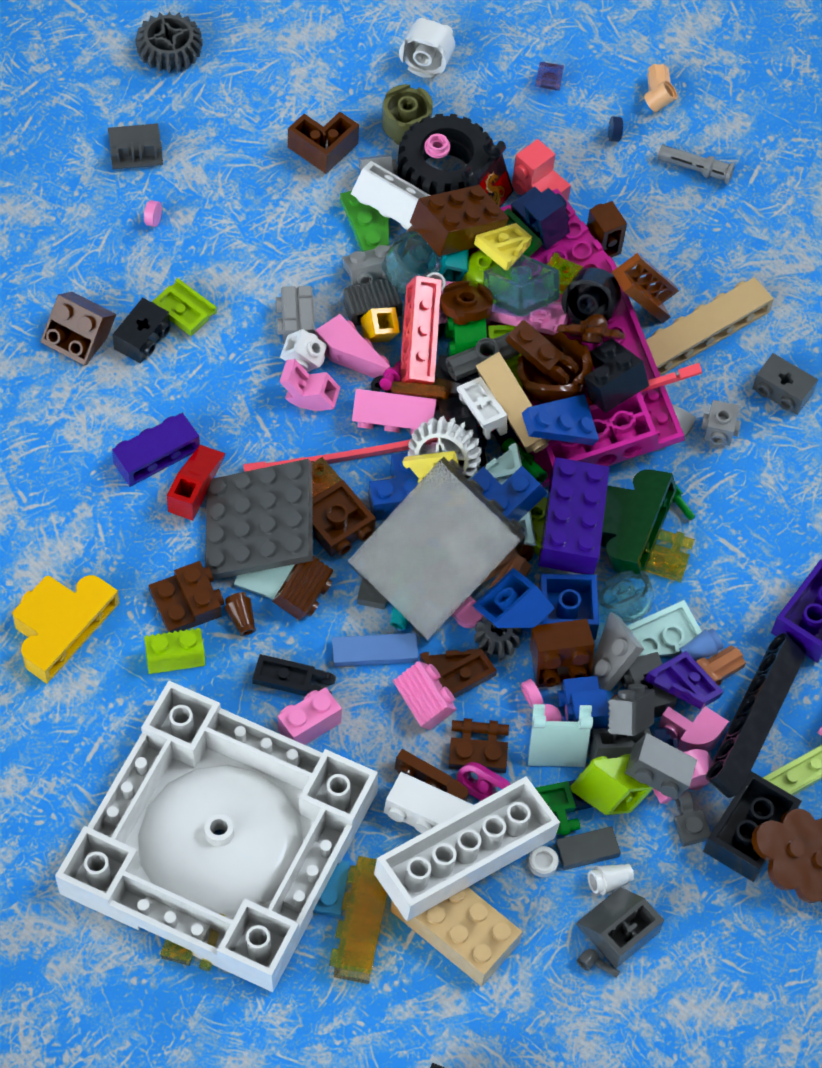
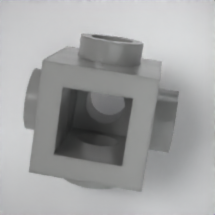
(721, 423)

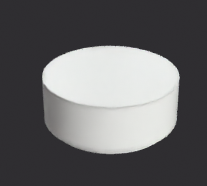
(543, 861)

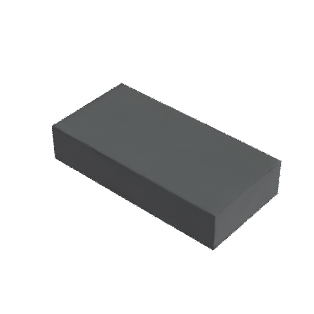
(587, 848)

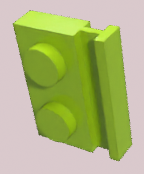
(185, 307)

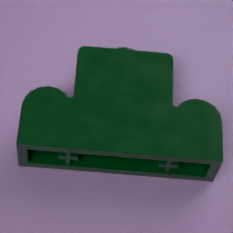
(635, 519)

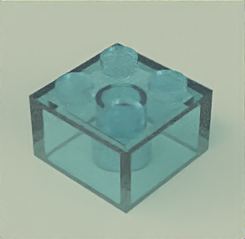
(524, 286)

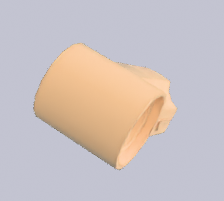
(660, 88)

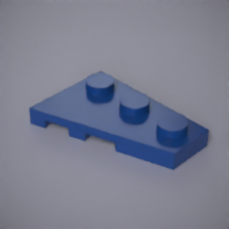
(562, 421)

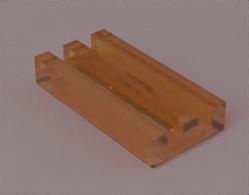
(420, 390)

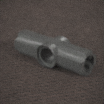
(465, 362)

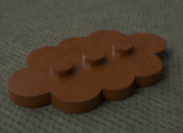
(793, 853)

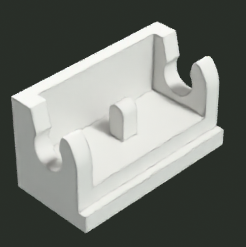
(483, 406)

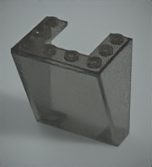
(438, 549)

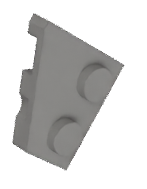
(615, 652)

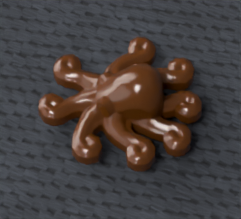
(592, 330)

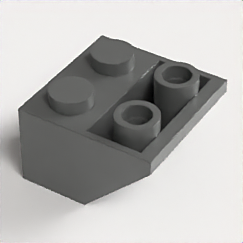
(621, 925)

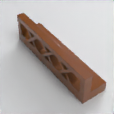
(640, 289)

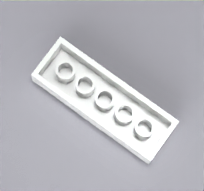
(466, 848)

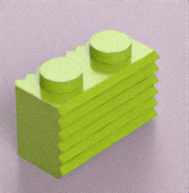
(174, 650)

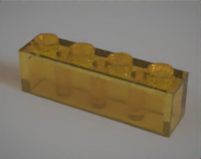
(361, 925)

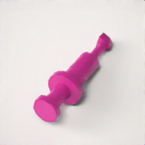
(389, 376)

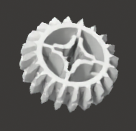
(450, 438)

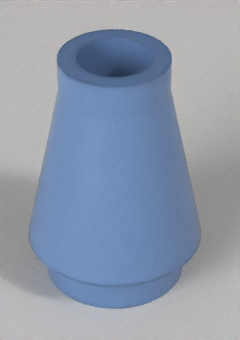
(703, 645)

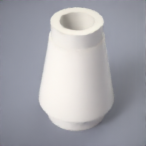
(609, 877)

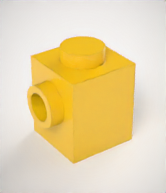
(380, 324)

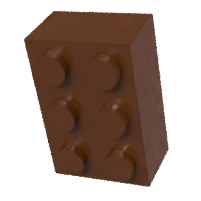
(455, 217)

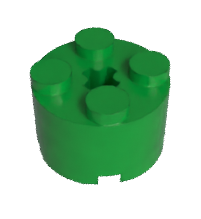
(464, 336)

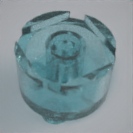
(409, 258)

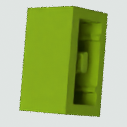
(608, 787)

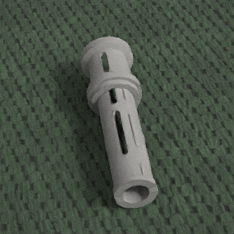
(708, 166)

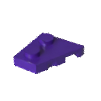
(685, 680)

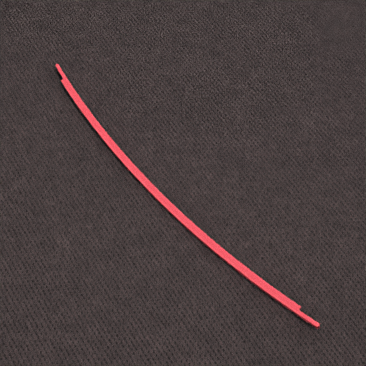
(684, 373)

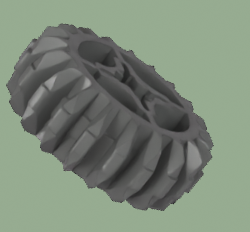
(169, 42)

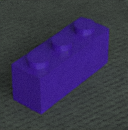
(155, 449)

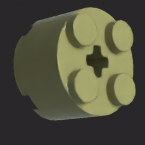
(403, 108)

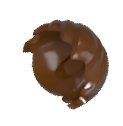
(544, 387)

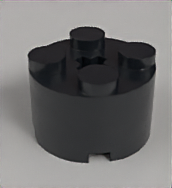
(591, 293)

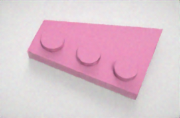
(543, 319)

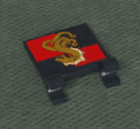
(493, 176)

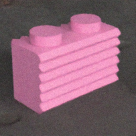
(425, 694)

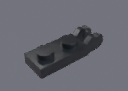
(289, 675)

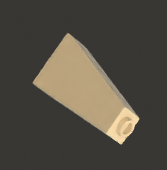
(511, 398)

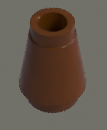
(241, 613)

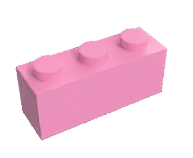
(391, 410)

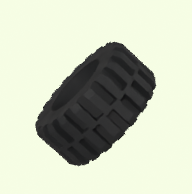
(465, 143)

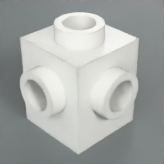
(304, 348)

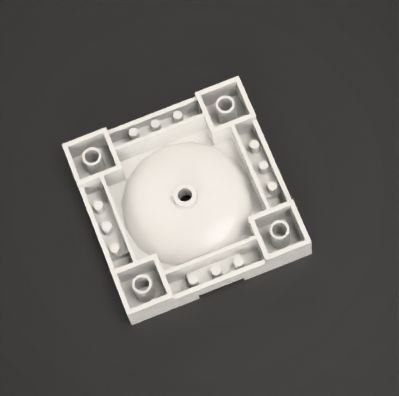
(163, 870)

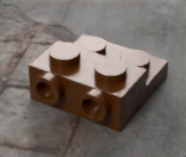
(341, 519)
(187, 598)

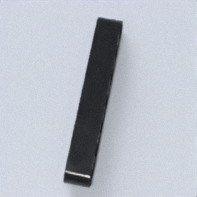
(755, 715)

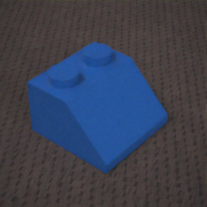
(514, 603)

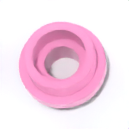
(440, 141)

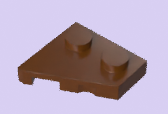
(461, 669)

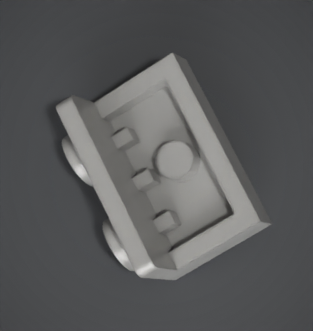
(366, 265)

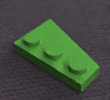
(367, 223)

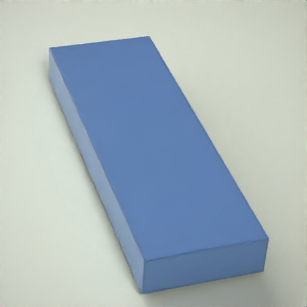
(374, 649)

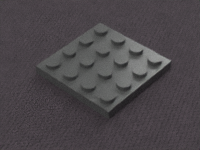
(259, 519)

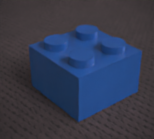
(572, 597)

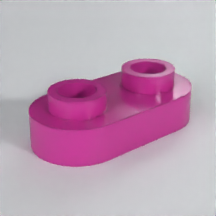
(486, 781)

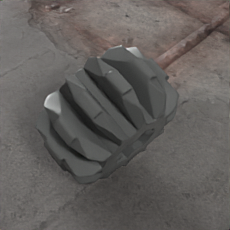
(488, 640)

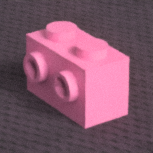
(310, 717)

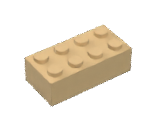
(467, 933)

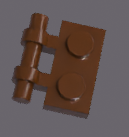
(488, 752)

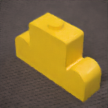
(60, 621)

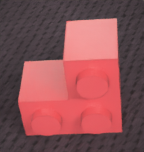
(535, 169)

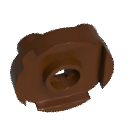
(466, 302)

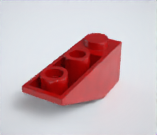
(193, 481)

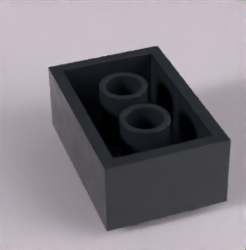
(732, 836)

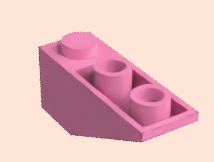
(350, 349)

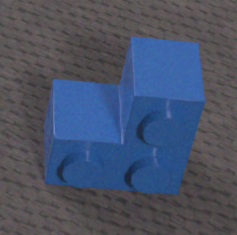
(389, 493)
(515, 495)
(584, 692)

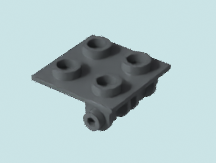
(135, 146)

